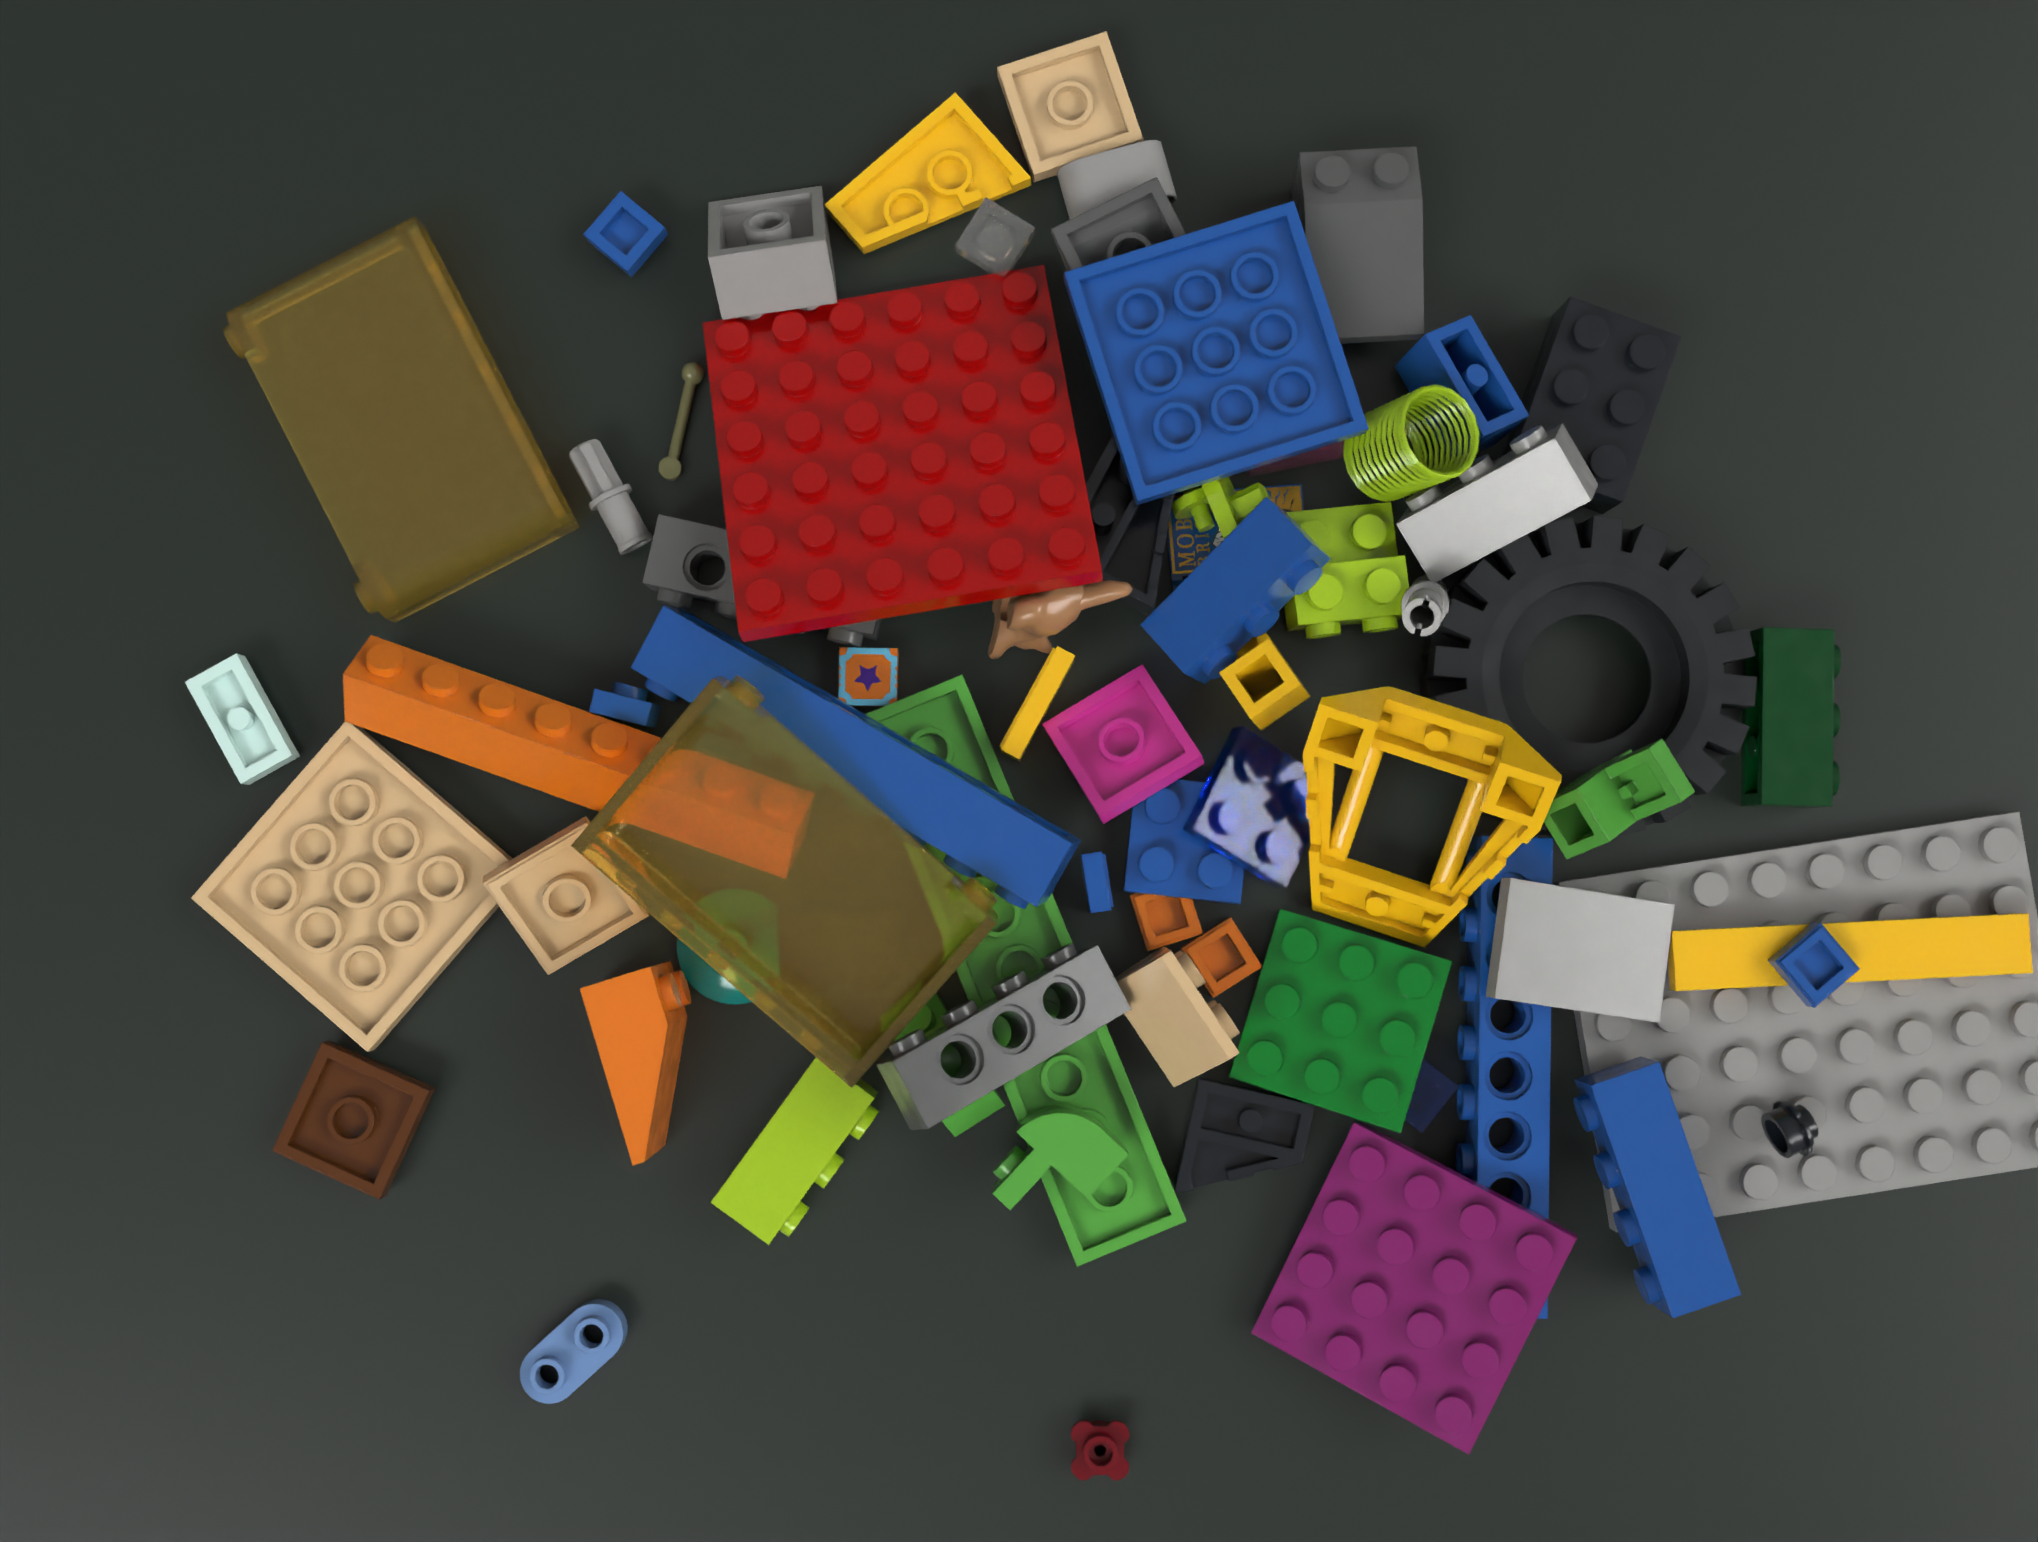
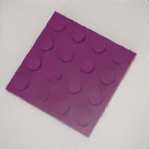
(1414, 1285)

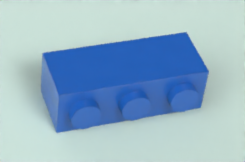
(1236, 592)

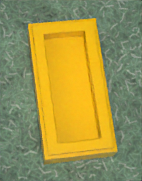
(1036, 703)

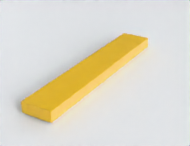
(1878, 947)

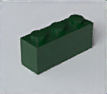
(1793, 719)

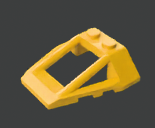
(1503, 780)

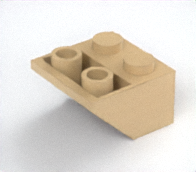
(1173, 1018)

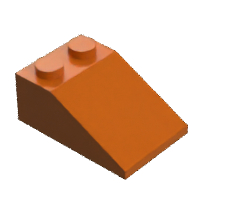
(640, 1042)

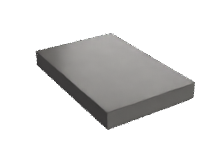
(1580, 950)

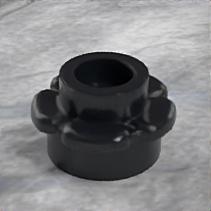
(1790, 1129)

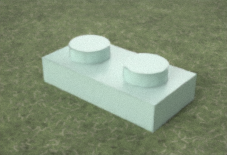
(242, 719)

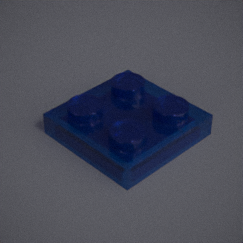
(1254, 808)

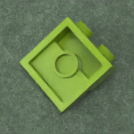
(1361, 579)

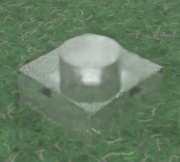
(994, 238)

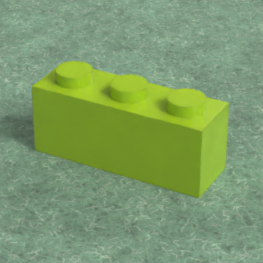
(796, 1152)

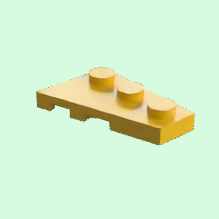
(926, 179)

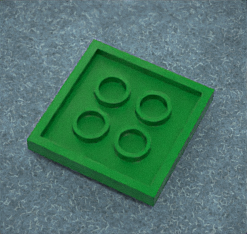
(1340, 1020)

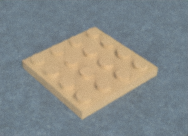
(356, 885)

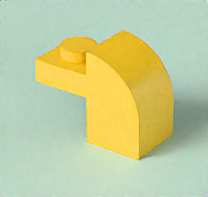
(1264, 682)

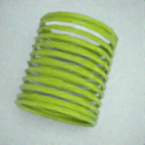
(1424, 474)

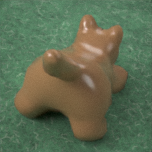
(1031, 618)

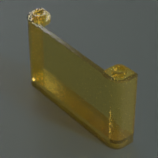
(400, 421)
(787, 878)

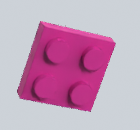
(1123, 743)

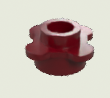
(1112, 1437)

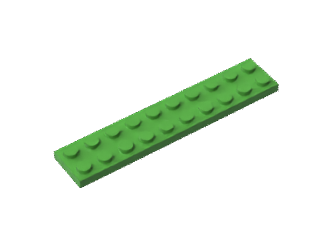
(1088, 1073)

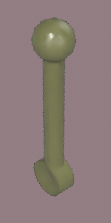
(670, 466)

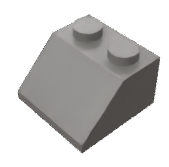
(771, 253)

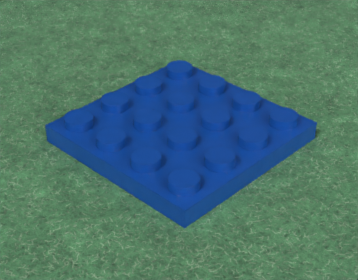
(1215, 352)

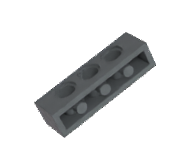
(673, 565)
(1087, 1001)

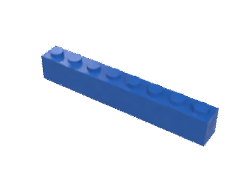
(908, 783)

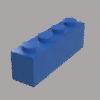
(1655, 1187)

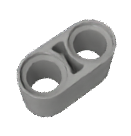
(1111, 173)

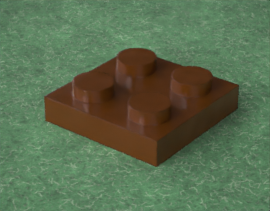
(353, 1119)

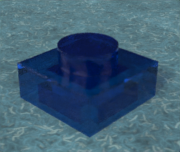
(1429, 1096)

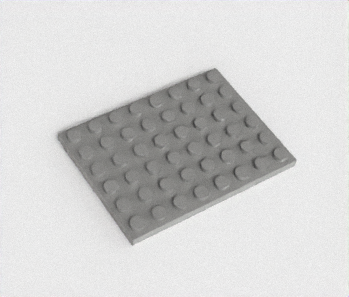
(1897, 1073)

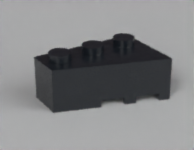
(1127, 534)

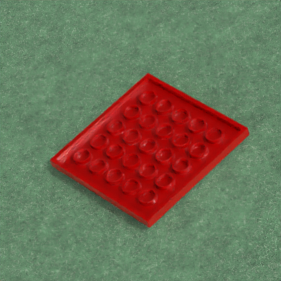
(898, 455)

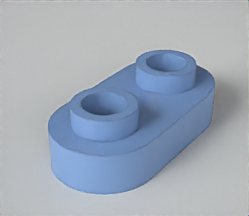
(572, 1352)

